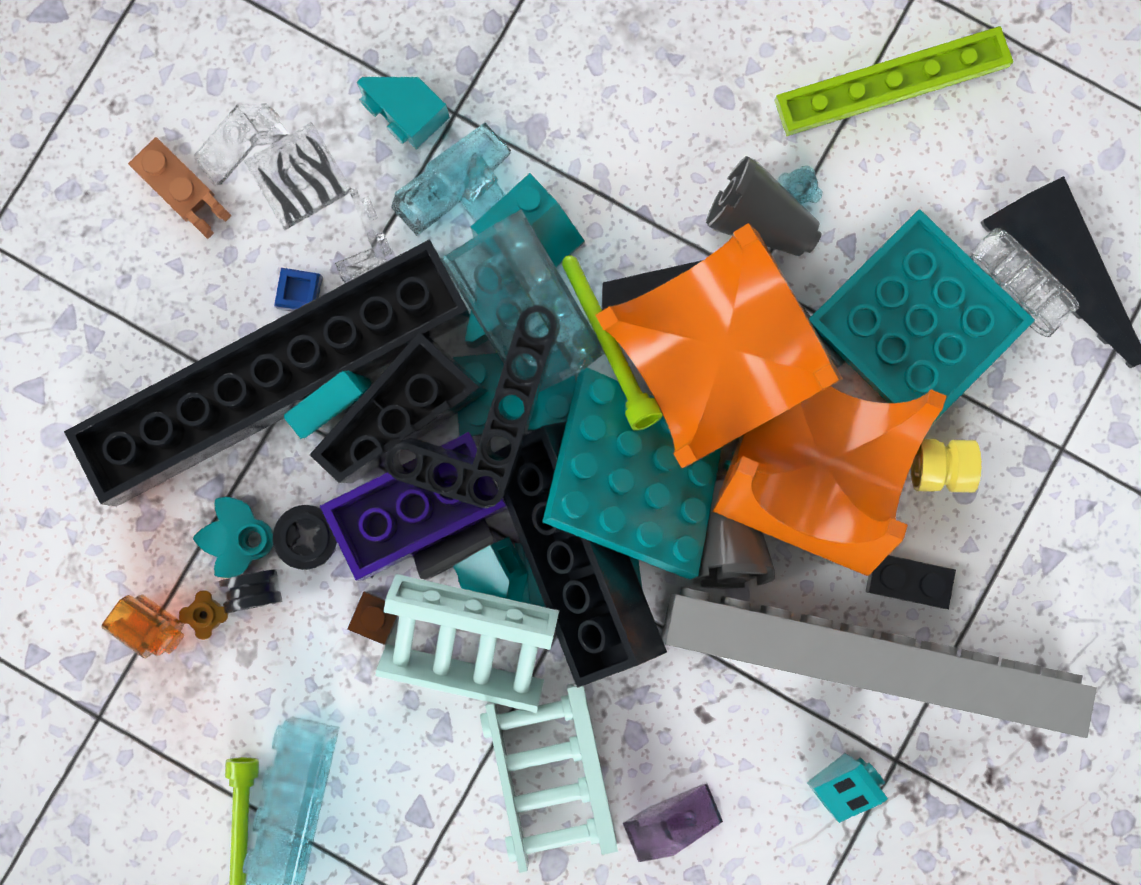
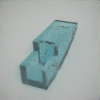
(436, 189)

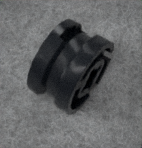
(250, 591)

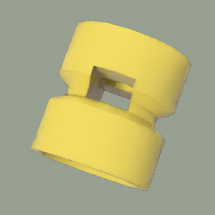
(954, 466)

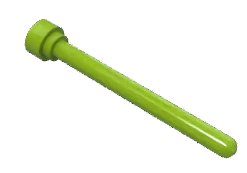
(641, 409)
(241, 777)

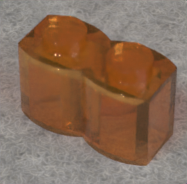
(144, 626)

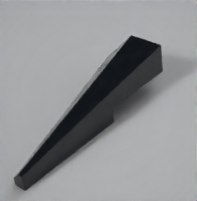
(1058, 238)

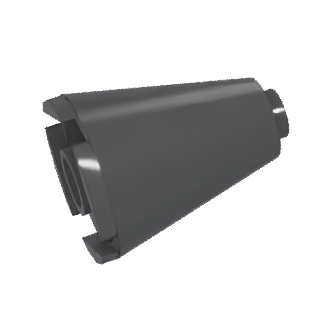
(767, 206)
(732, 552)

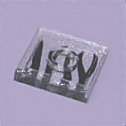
(298, 176)

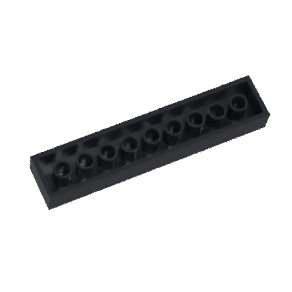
(265, 375)

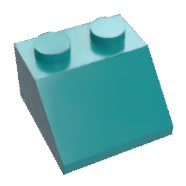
(543, 213)

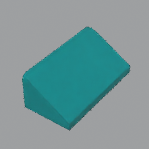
(326, 402)

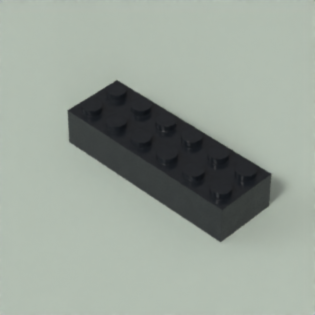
(599, 600)

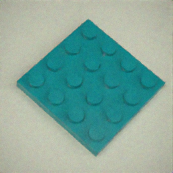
(920, 317)
(627, 484)

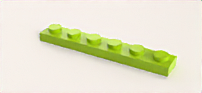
(893, 81)

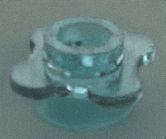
(806, 177)

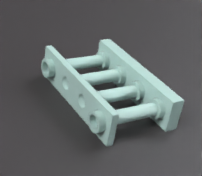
(473, 612)
(589, 788)

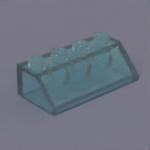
(505, 275)
(292, 803)

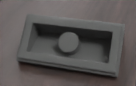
(453, 550)

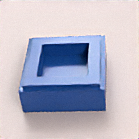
(296, 288)

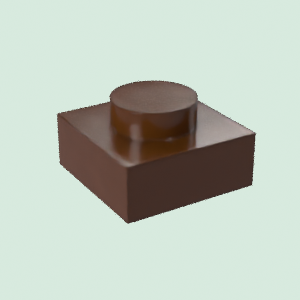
(371, 620)

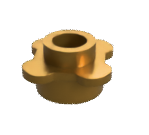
(215, 615)

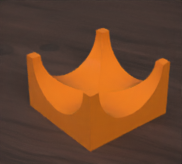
(722, 346)
(830, 475)

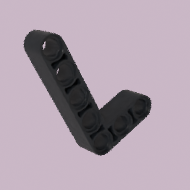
(498, 423)

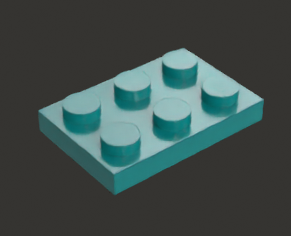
(551, 406)

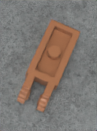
(176, 184)

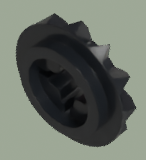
(287, 533)

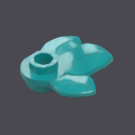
(229, 537)

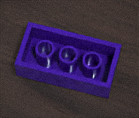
(396, 520)

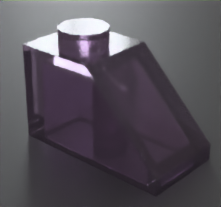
(672, 824)

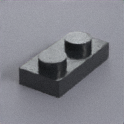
(912, 582)

